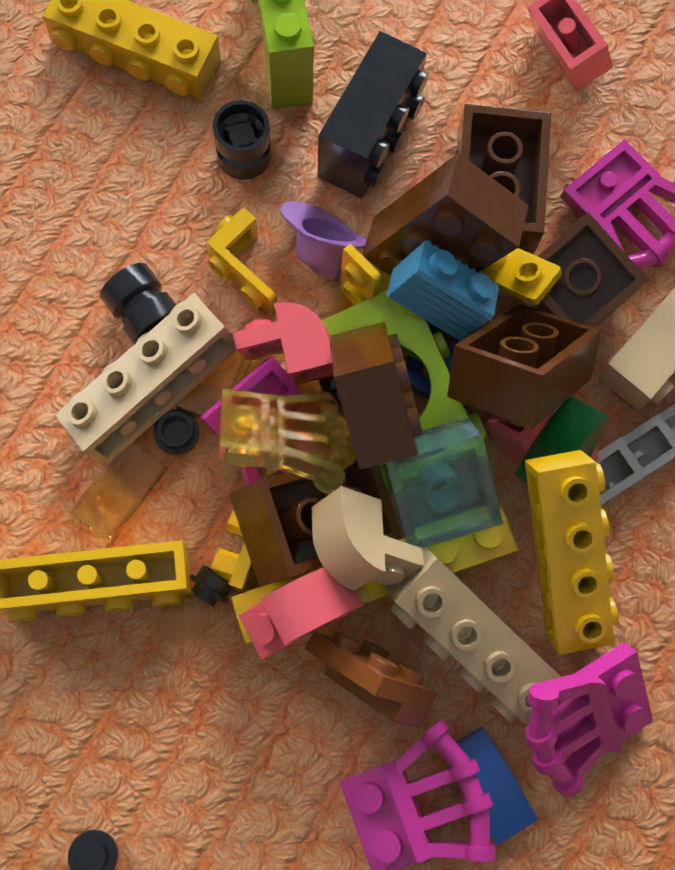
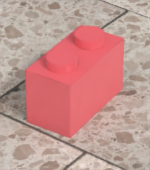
(571, 40)

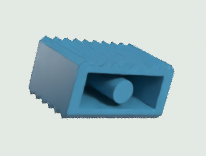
(443, 290)

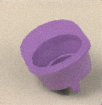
(320, 237)

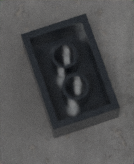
(372, 115)

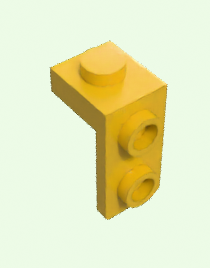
(229, 240)
(524, 275)
(360, 277)

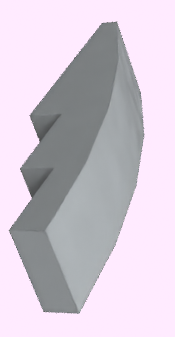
(637, 454)

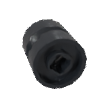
(242, 139)
(136, 299)

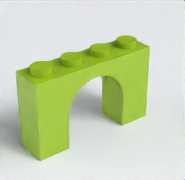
(287, 52)
(416, 343)

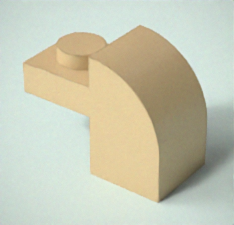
(352, 541)

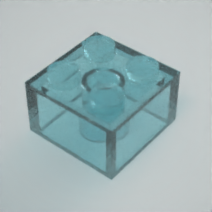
(444, 487)

